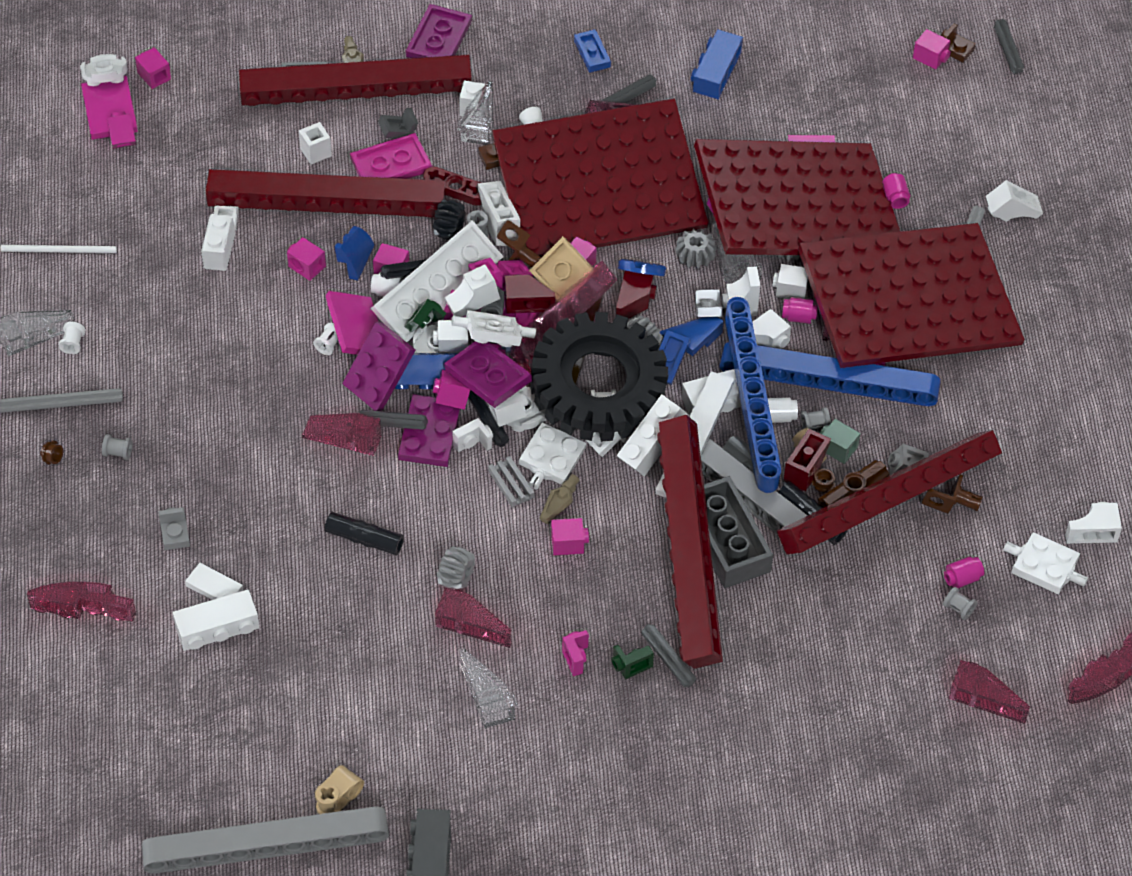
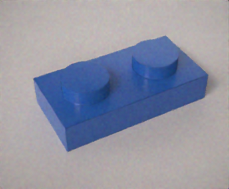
(592, 51)
(674, 349)

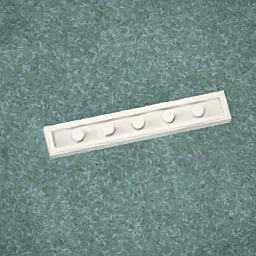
(707, 411)

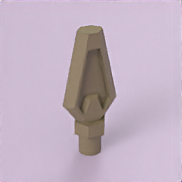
(351, 52)
(559, 499)

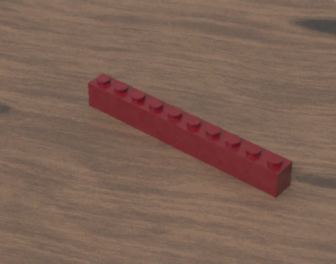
(354, 80)
(324, 193)
(888, 492)
(689, 542)

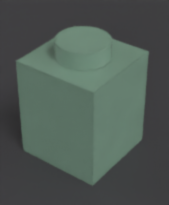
(843, 440)

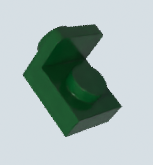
(423, 314)
(634, 662)

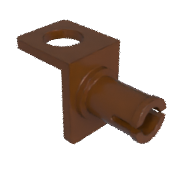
(519, 245)
(957, 495)

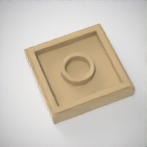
(561, 267)

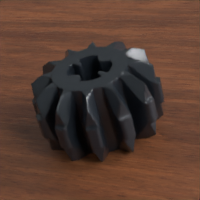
(448, 219)

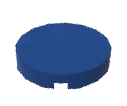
(642, 267)

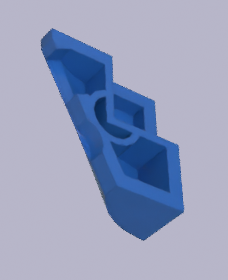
(355, 251)
(700, 331)

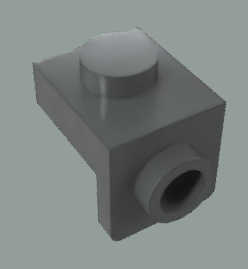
(398, 126)

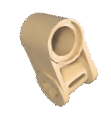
(338, 790)

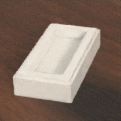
(211, 583)

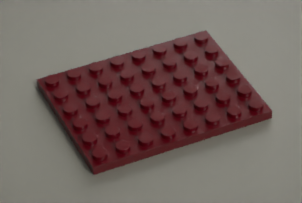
(601, 176)
(792, 193)
(910, 295)

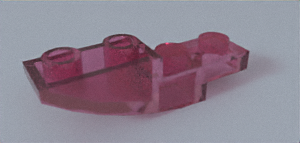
(576, 298)
(73, 598)
(1103, 674)

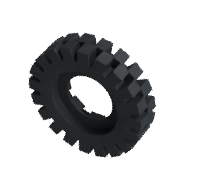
(575, 409)

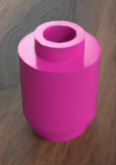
(896, 190)
(799, 310)
(964, 572)

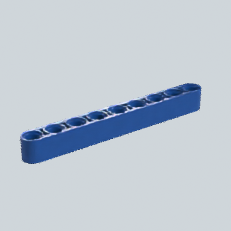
(826, 374)
(753, 395)

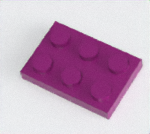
(438, 33)
(378, 366)
(488, 372)
(435, 442)

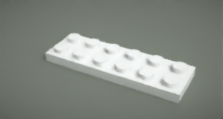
(435, 278)

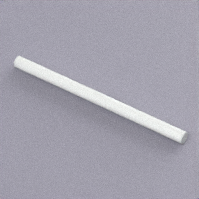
(58, 249)

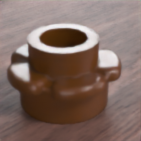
(51, 452)
(824, 475)

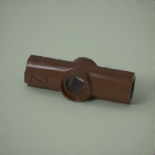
(866, 476)

